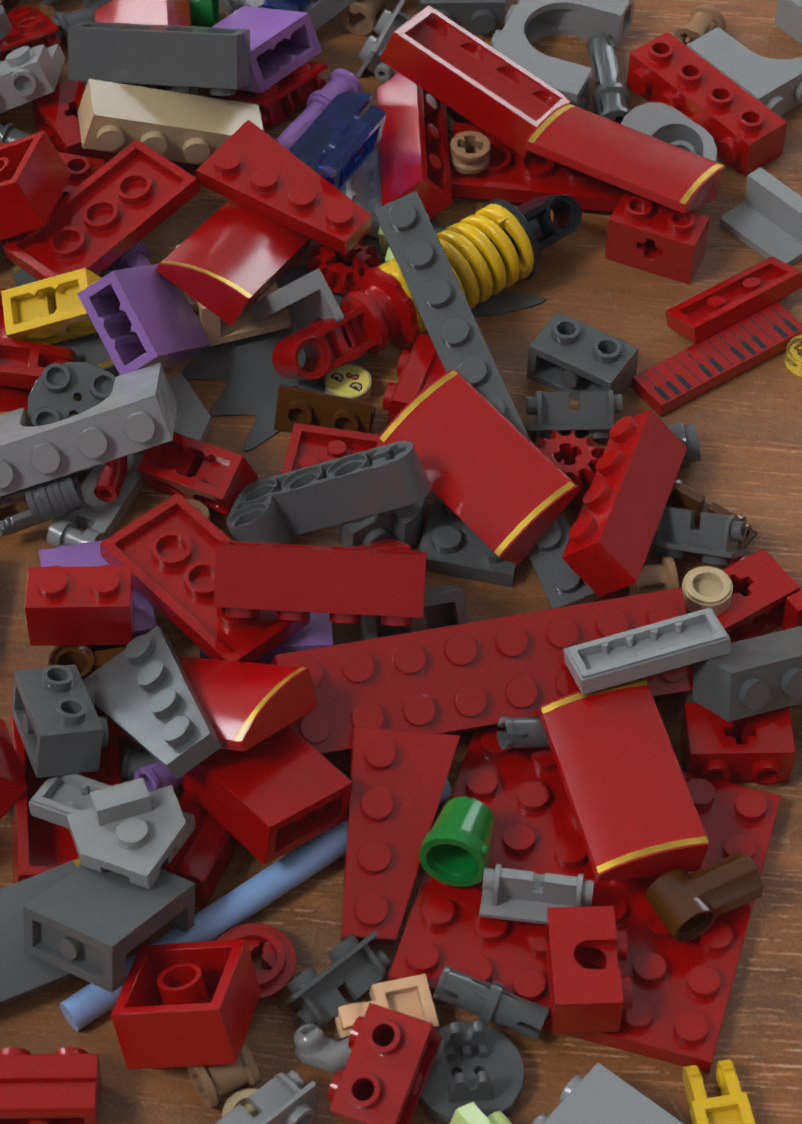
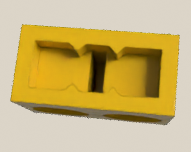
(49, 309)

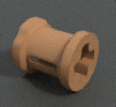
(361, 15)
(699, 23)
(654, 578)
(218, 1081)

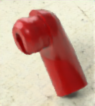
(111, 479)

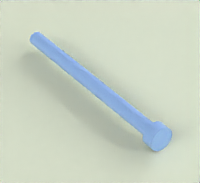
(228, 911)

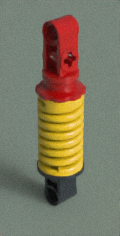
(486, 256)

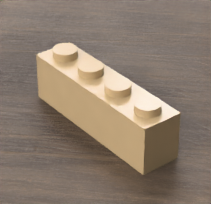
(170, 122)

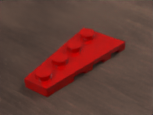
(280, 186)
(389, 814)

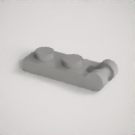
(98, 517)

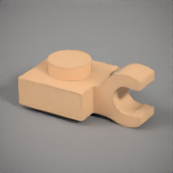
(403, 995)

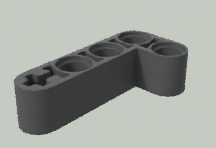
(328, 494)

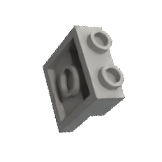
(29, 74)

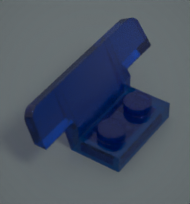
(340, 138)

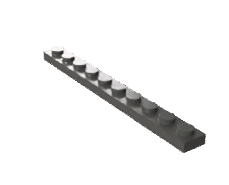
(465, 350)

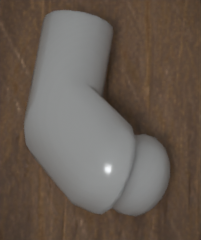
(320, 1051)

